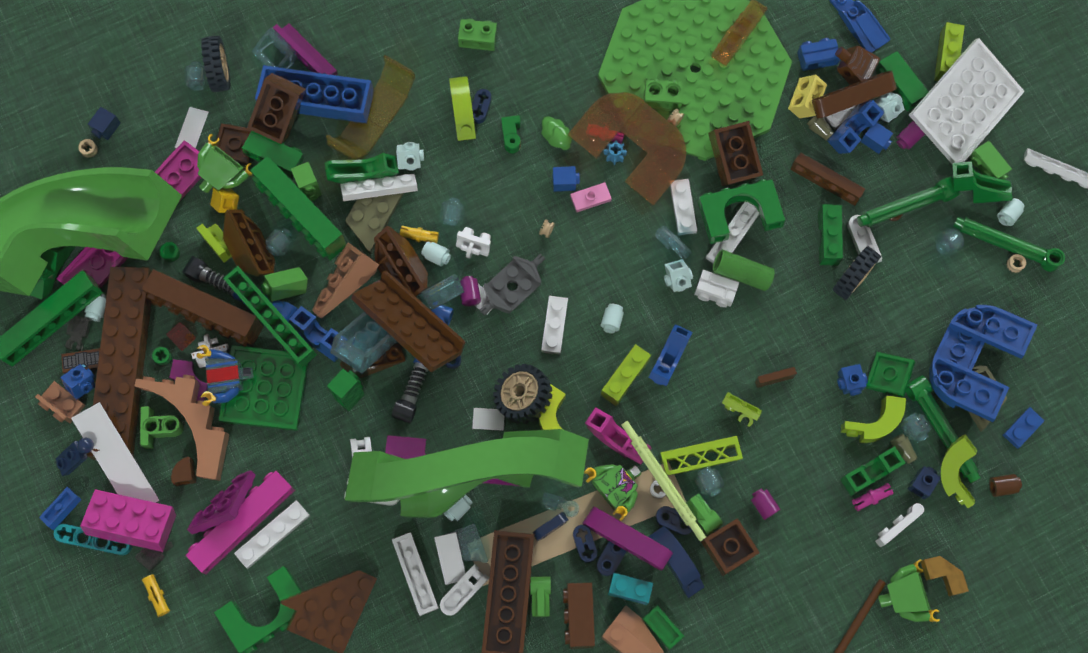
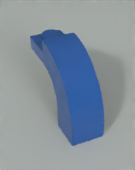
(670, 355)

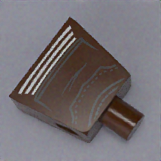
(856, 63)

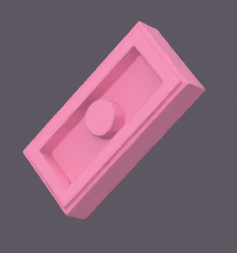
(590, 197)

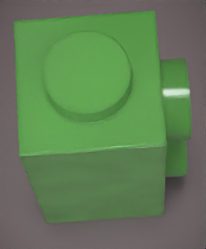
(990, 161)
(284, 284)

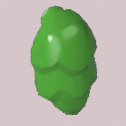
(556, 133)

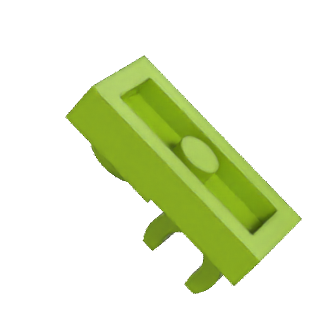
(747, 410)

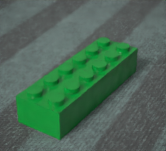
(298, 208)

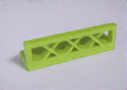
(697, 450)

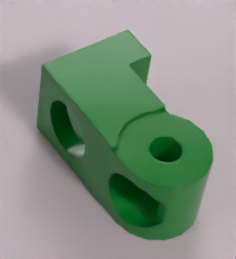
(511, 139)

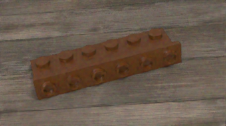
(410, 322)

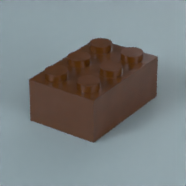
(276, 108)
(735, 153)
(579, 615)

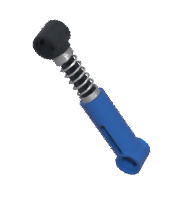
(199, 271)
(405, 407)

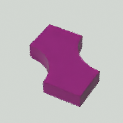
(182, 368)

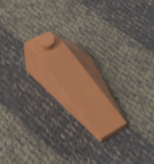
(351, 273)
(630, 634)

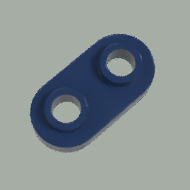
(673, 522)
(611, 556)

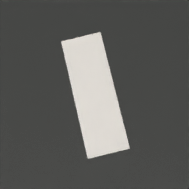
(113, 454)

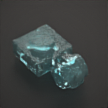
(555, 502)

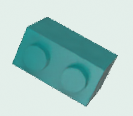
(630, 589)

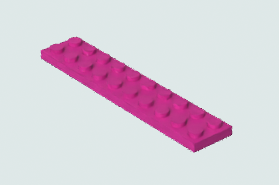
(177, 170)

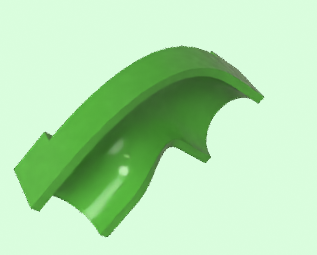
(82, 208)
(440, 479)

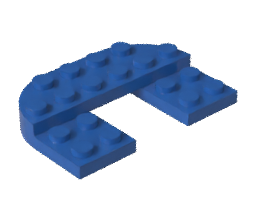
(959, 349)

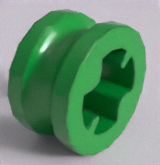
(163, 362)

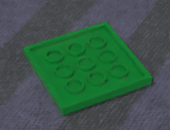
(273, 393)

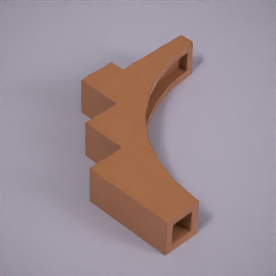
(210, 443)

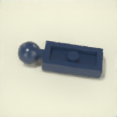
(74, 455)

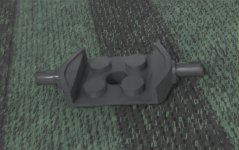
(522, 273)

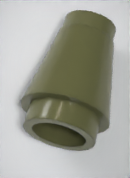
(820, 127)
(904, 447)

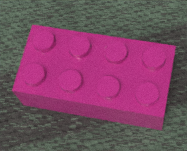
(128, 520)

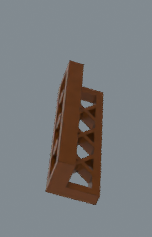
(827, 179)

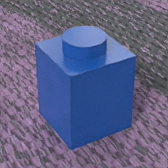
(877, 138)
(565, 179)

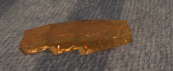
(739, 32)

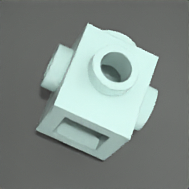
(891, 106)
(409, 156)
(678, 275)

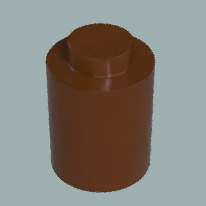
(1005, 485)

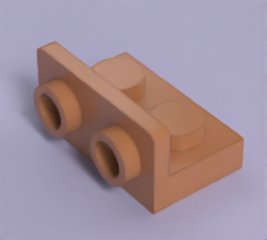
(60, 402)

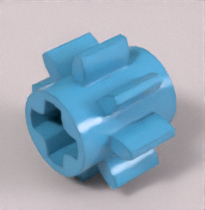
(610, 152)

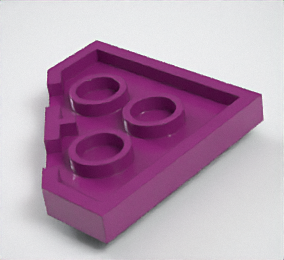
(224, 504)

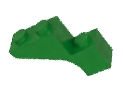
(359, 170)
(983, 187)
(56, 258)

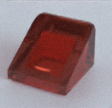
(181, 336)

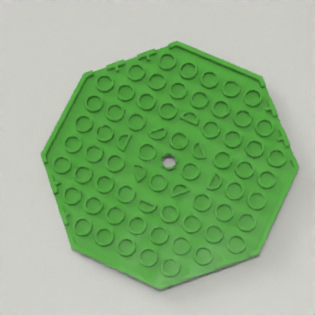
(669, 37)

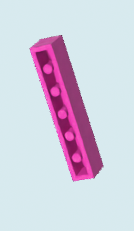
(229, 534)

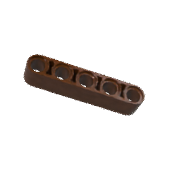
(854, 94)

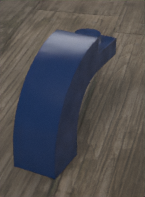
(679, 563)

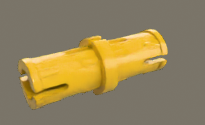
(419, 234)
(155, 595)

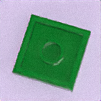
(890, 374)

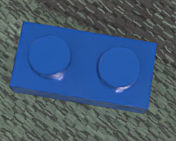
(1023, 427)
(60, 508)

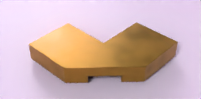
(952, 576)

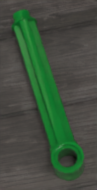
(941, 191)
(1011, 243)
(920, 391)

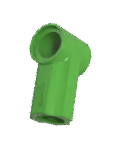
(706, 518)
(540, 590)

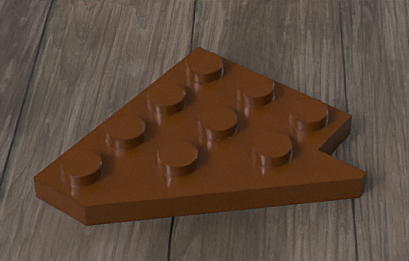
(330, 609)

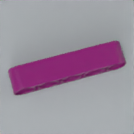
(627, 538)

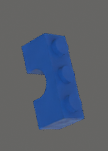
(863, 116)
(309, 329)

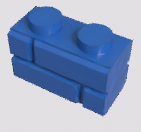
(818, 54)

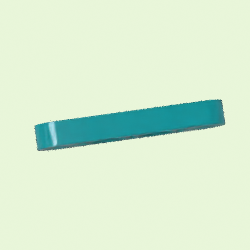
(91, 543)

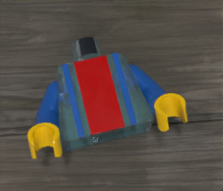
(223, 375)

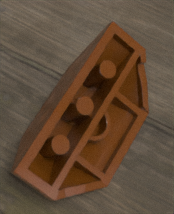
(247, 244)
(400, 260)

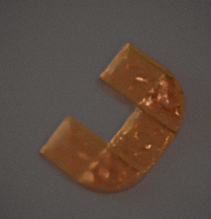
(645, 128)

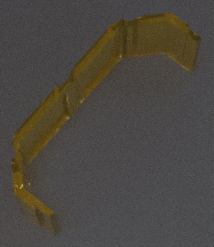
(387, 100)

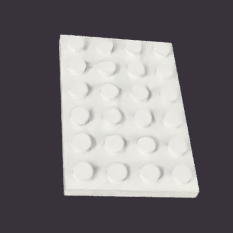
(966, 102)

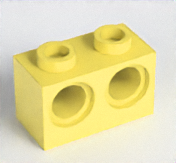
(806, 90)

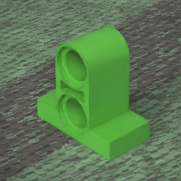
(162, 429)

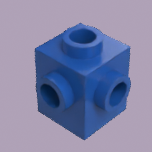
(852, 380)
(78, 381)

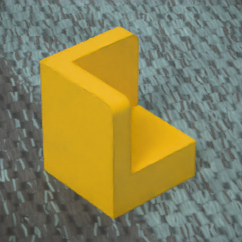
(224, 200)

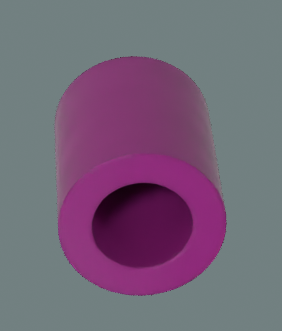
(909, 136)
(471, 291)
(765, 503)

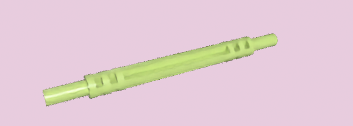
(663, 480)

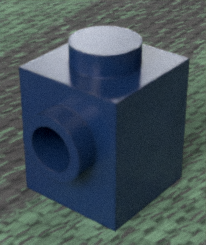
(103, 124)
(924, 482)

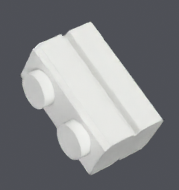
(716, 288)

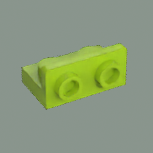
(214, 237)

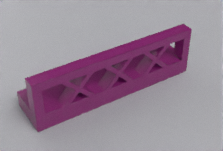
(305, 51)

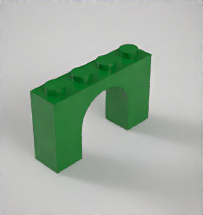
(760, 195)
(242, 633)

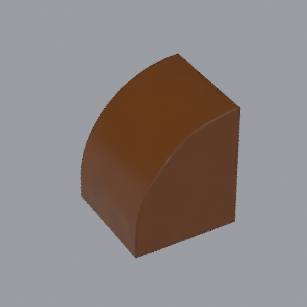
(184, 472)

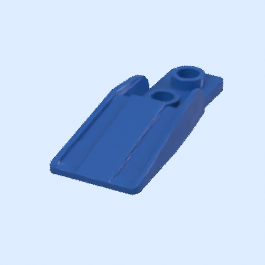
(861, 24)

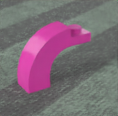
(612, 435)

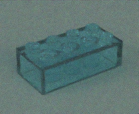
(361, 343)

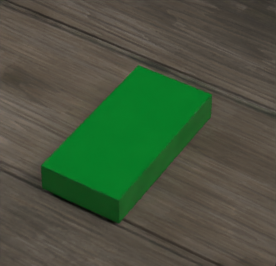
(663, 627)

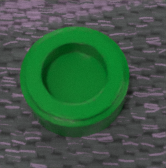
(169, 251)

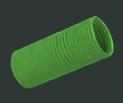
(743, 270)

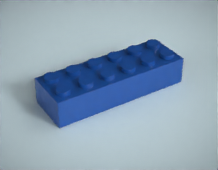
(328, 94)

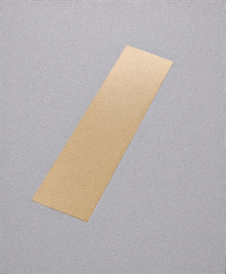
(562, 539)

